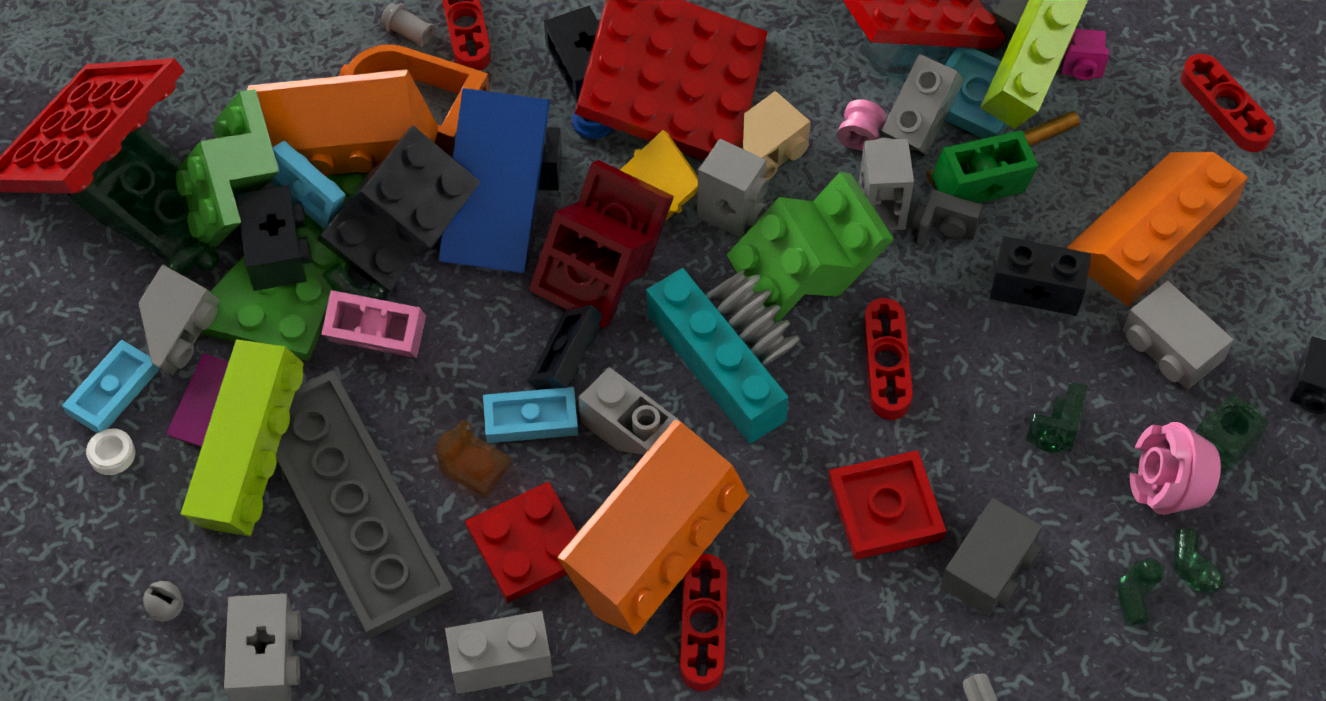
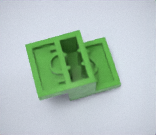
(225, 166)
(812, 244)

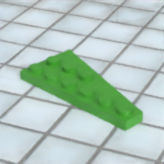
(282, 314)

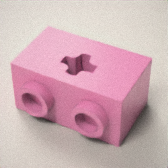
(373, 324)

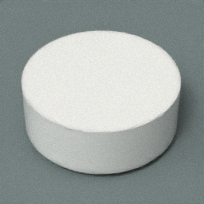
(110, 451)

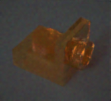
(471, 460)

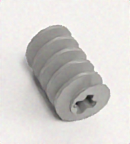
(753, 317)

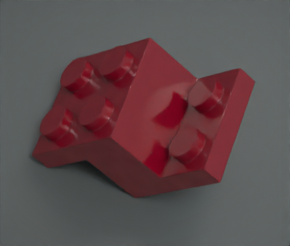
(601, 241)

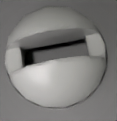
(159, 607)

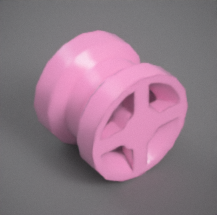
(861, 123)

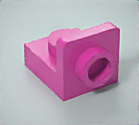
(1085, 55)

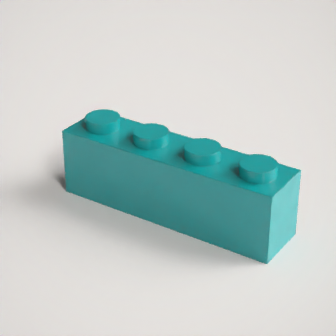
(716, 355)

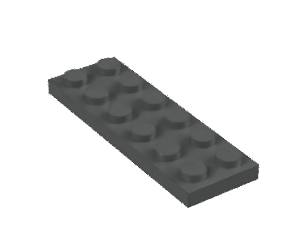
(357, 510)

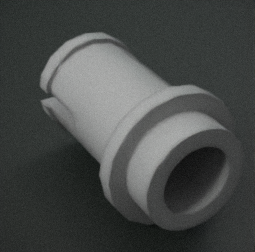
(410, 26)

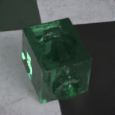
(1243, 420)

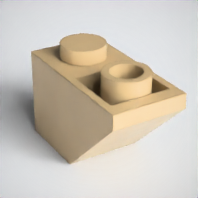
(775, 132)

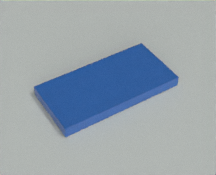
(503, 147)

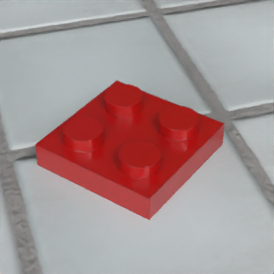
(886, 505)
(523, 540)

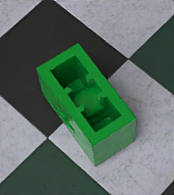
(986, 168)

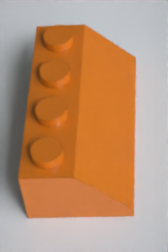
(345, 120)
(1159, 221)
(653, 528)

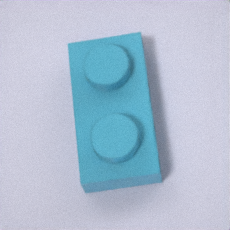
(307, 184)
(110, 387)
(530, 415)

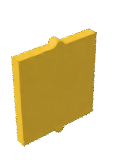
(665, 168)

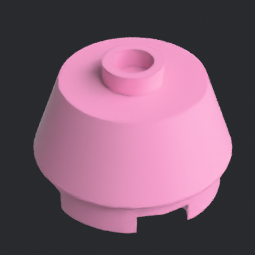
(1175, 469)

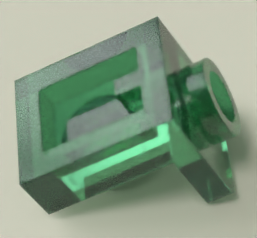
(1059, 430)

